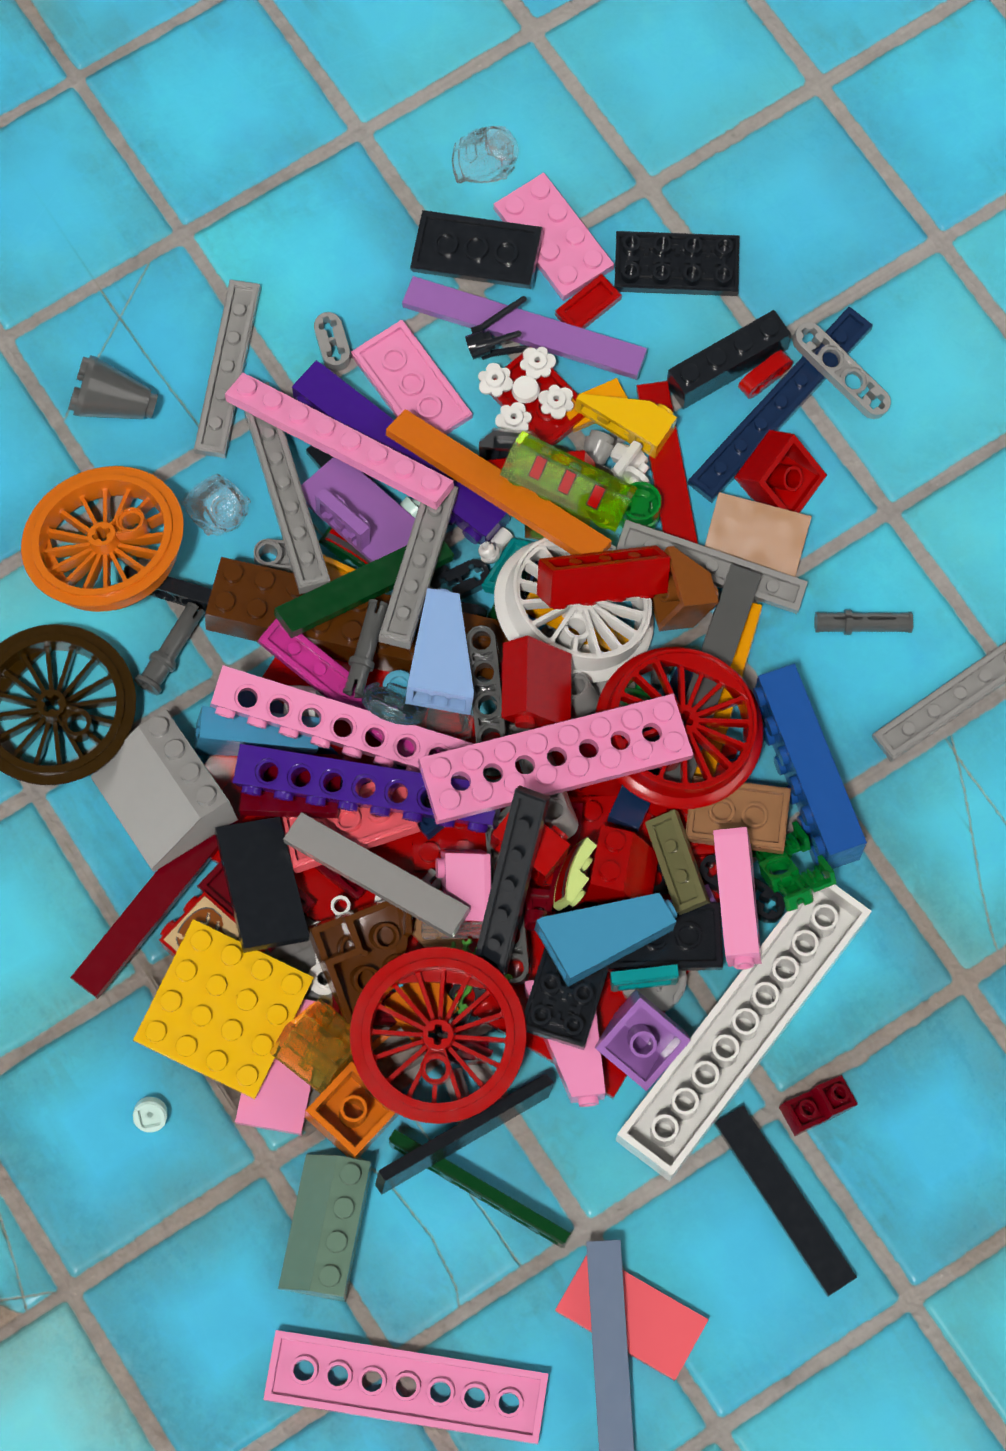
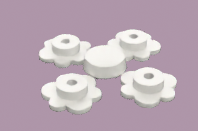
(526, 389)

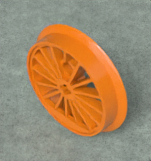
(104, 540)

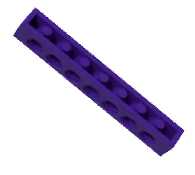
(255, 760)

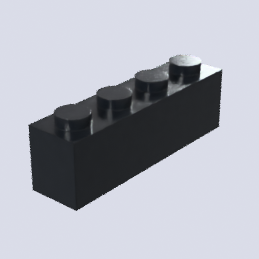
(727, 359)

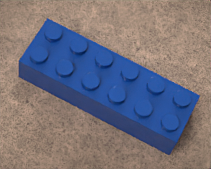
(808, 768)

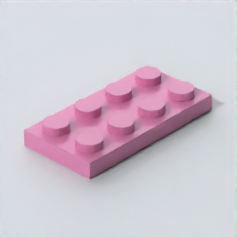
(568, 251)

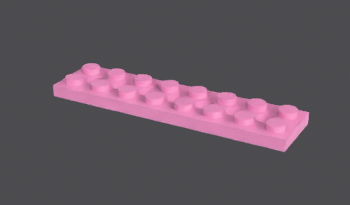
(565, 738)
(394, 1365)

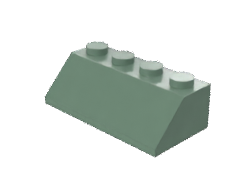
(326, 1226)

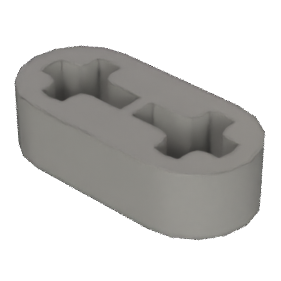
(338, 340)

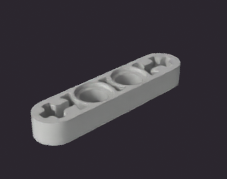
(837, 374)

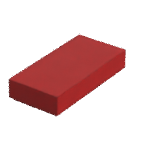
(589, 303)

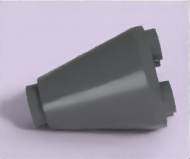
(110, 393)

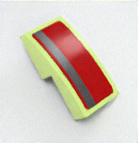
(571, 876)

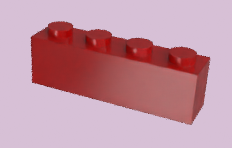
(603, 576)

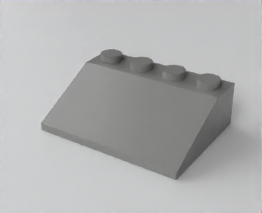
(162, 792)

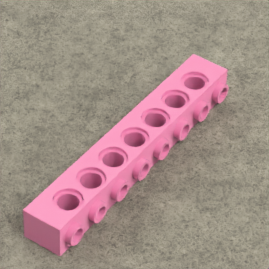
(234, 681)

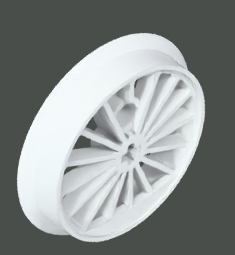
(596, 665)

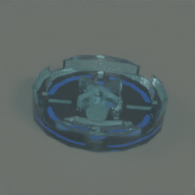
(390, 704)

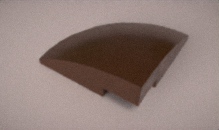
(357, 946)

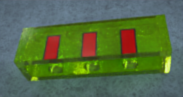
(568, 481)

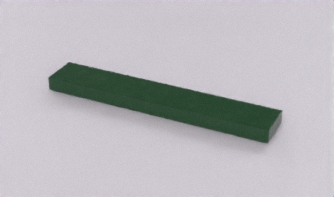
(346, 592)
(487, 1194)

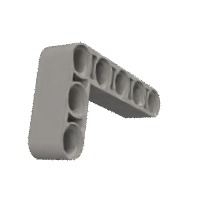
(583, 702)

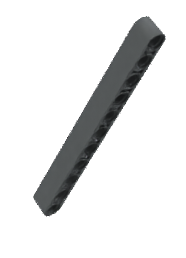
(483, 725)

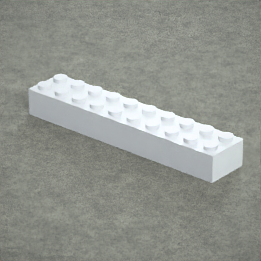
(741, 1030)

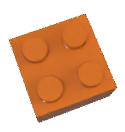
(349, 1114)

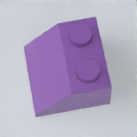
(642, 1040)

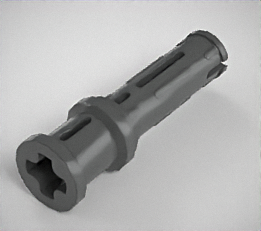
(163, 660)

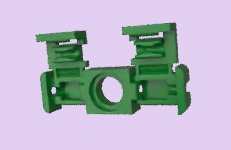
(792, 885)

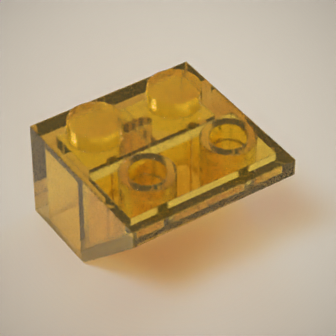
(315, 1045)

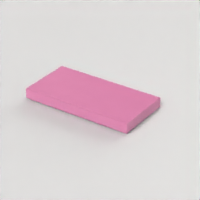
(410, 379)
(280, 1100)

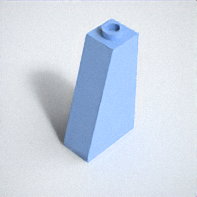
(440, 662)

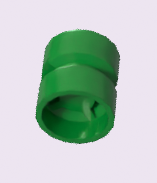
(644, 506)

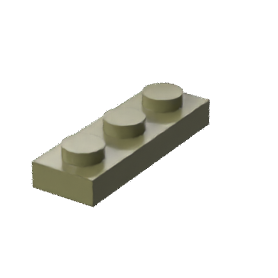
(677, 862)

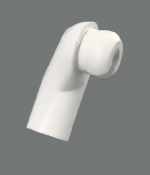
(492, 550)

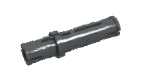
(863, 622)
(362, 661)

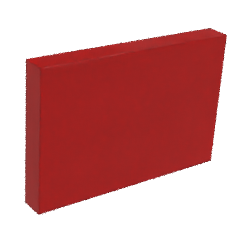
(543, 425)

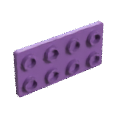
(358, 509)

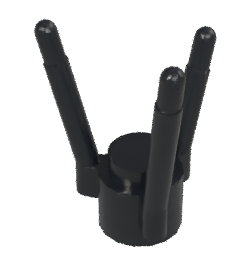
(482, 343)

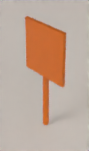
(414, 993)

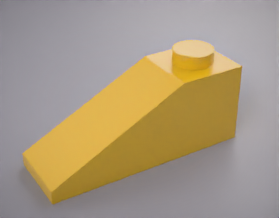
(630, 419)

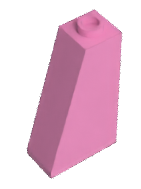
(737, 897)
(577, 1068)

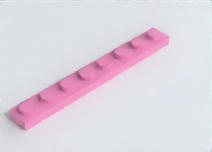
(339, 441)

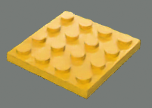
(222, 1009)

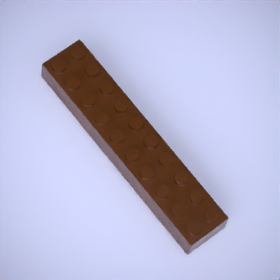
(248, 593)

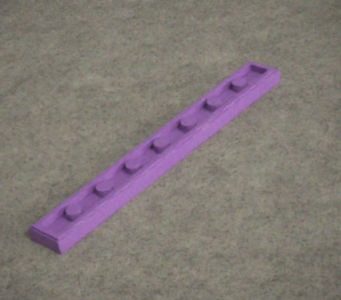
(536, 330)

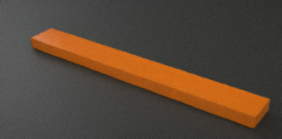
(487, 482)

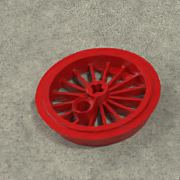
(714, 789)
(440, 966)

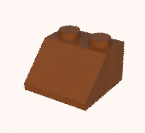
(689, 594)

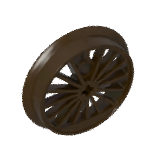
(18, 656)

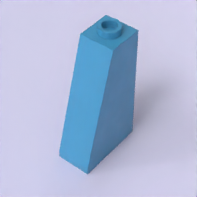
(223, 735)
(602, 934)

